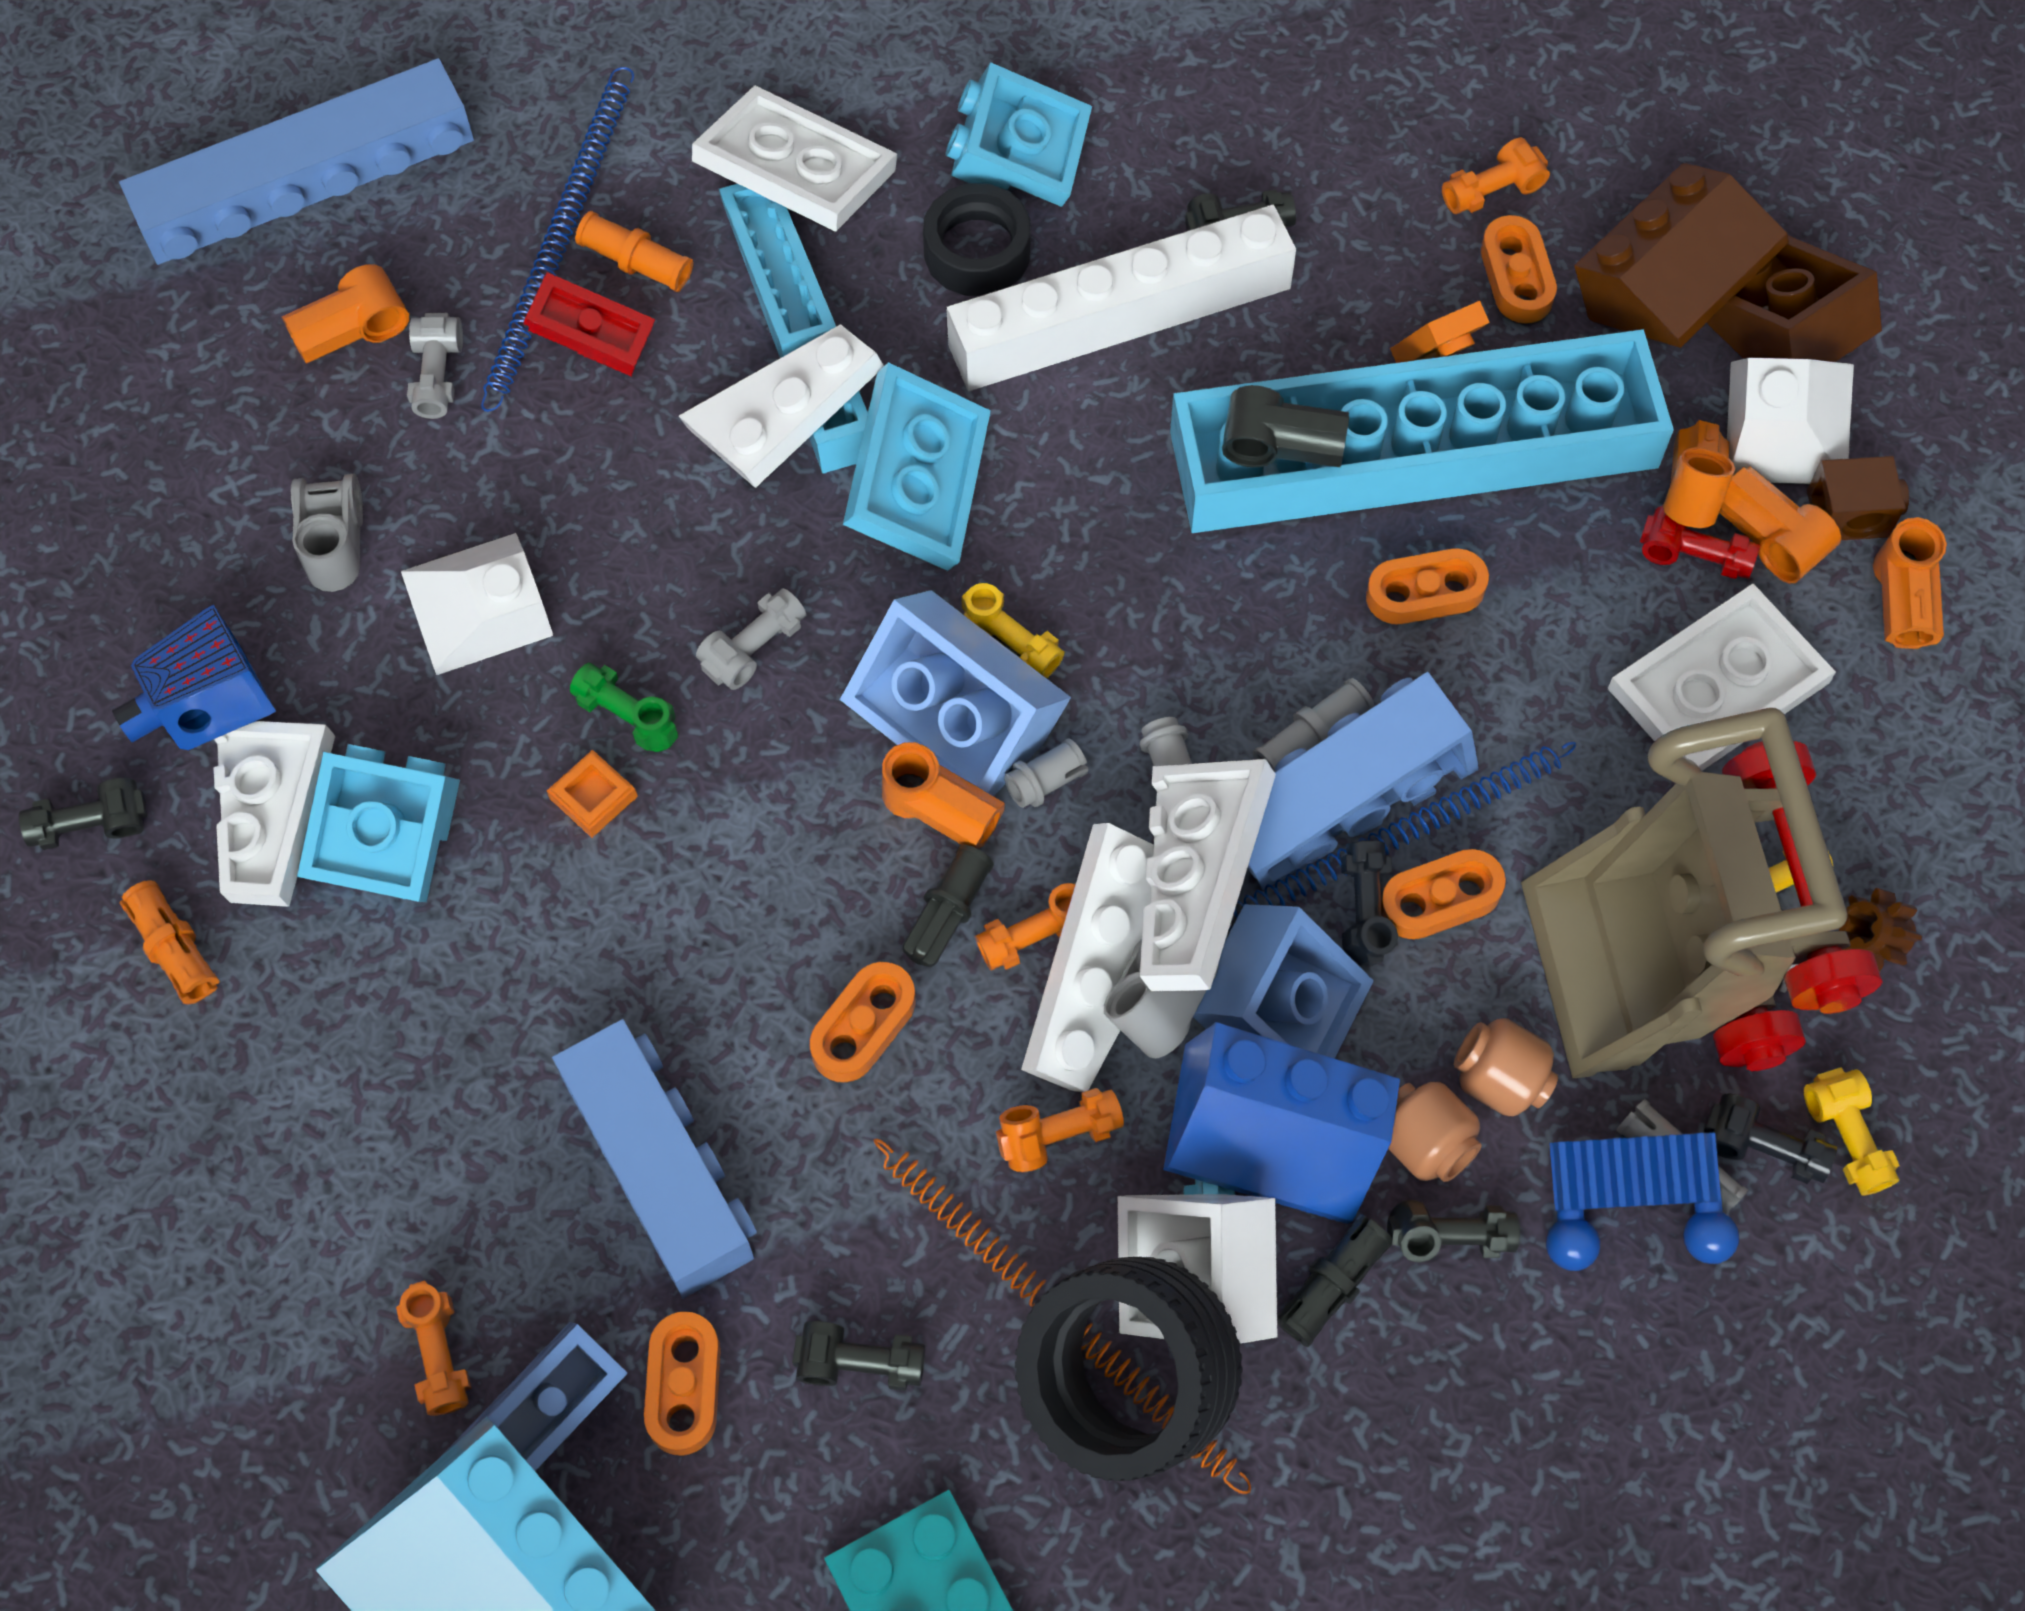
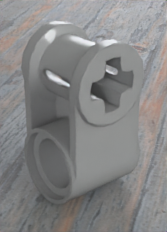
(324, 521)
(1150, 1018)

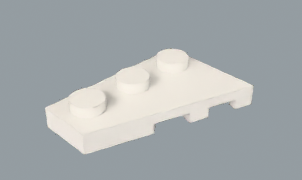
(783, 404)
(266, 801)

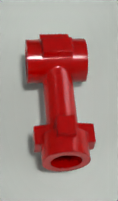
(1666, 538)

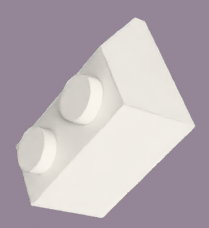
(1220, 1240)

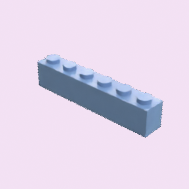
(297, 161)

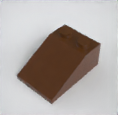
(1802, 307)

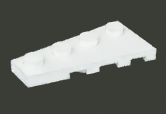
(1201, 852)
(1091, 955)

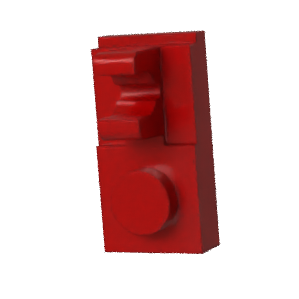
(589, 324)

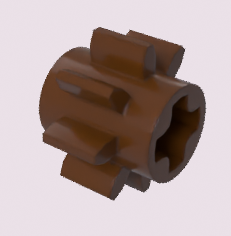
(1881, 927)

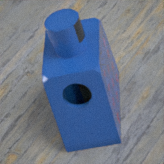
(194, 685)

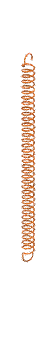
(1170, 1412)

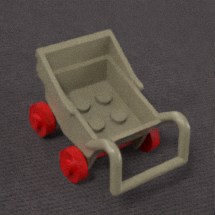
(1677, 919)

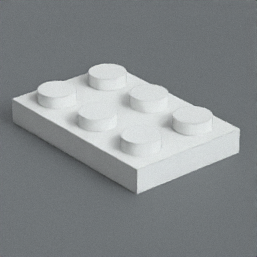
(794, 157)
(1720, 667)

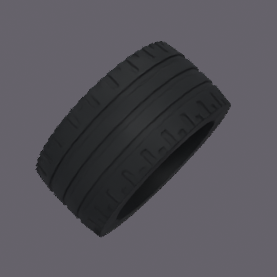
(1063, 1402)

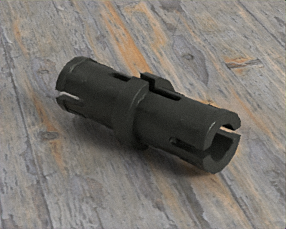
(1334, 1280)

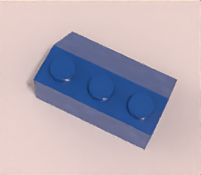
(1280, 1122)

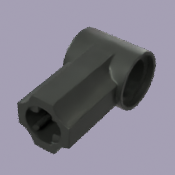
(1267, 428)

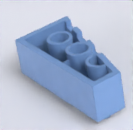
(1357, 774)

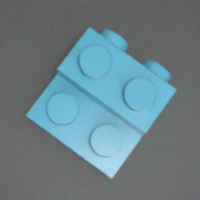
(1018, 135)
(377, 823)

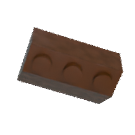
(1678, 256)

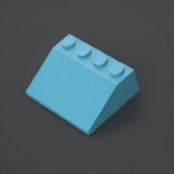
(477, 1538)

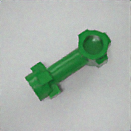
(650, 716)

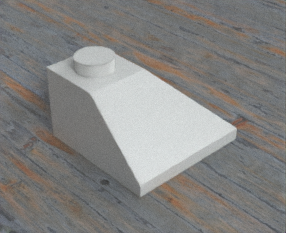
(1788, 416)
(476, 603)

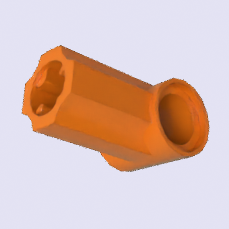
(361, 308)
(1699, 475)
(1789, 535)
(1912, 587)
(942, 800)

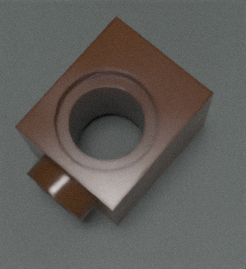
(1860, 495)

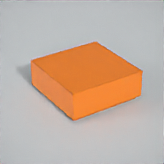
(592, 793)

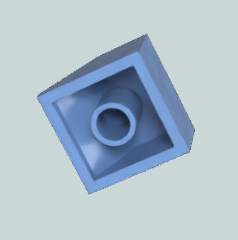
(1285, 981)

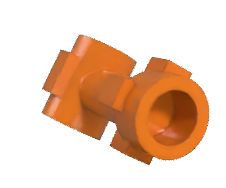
(1518, 165)
(1000, 944)
(1025, 1135)
(429, 1314)

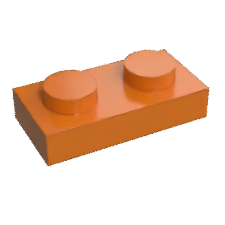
(1442, 336)

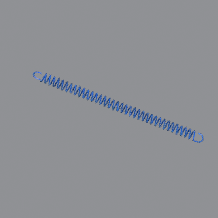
(557, 233)
(1425, 827)

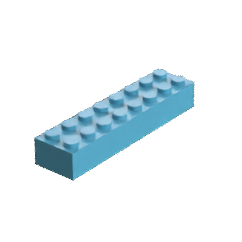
(1436, 430)

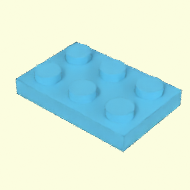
(917, 467)

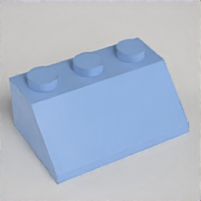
(954, 690)

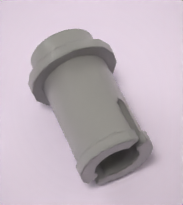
(1165, 742)
(1045, 773)

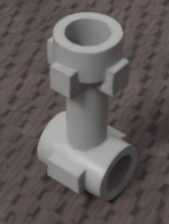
(434, 337)
(730, 660)

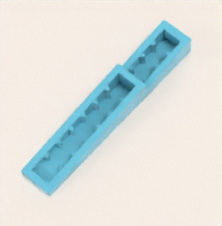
(791, 306)

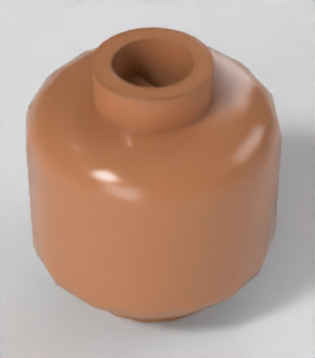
(1506, 1067)
(1434, 1132)

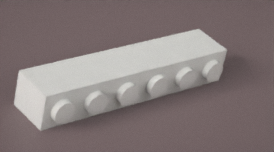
(1120, 297)

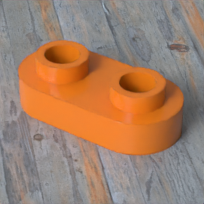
(1518, 274)
(1423, 584)
(1438, 893)
(860, 1023)
(682, 1385)

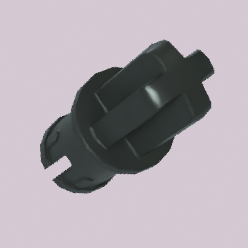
(947, 905)

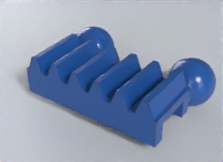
(1638, 1174)

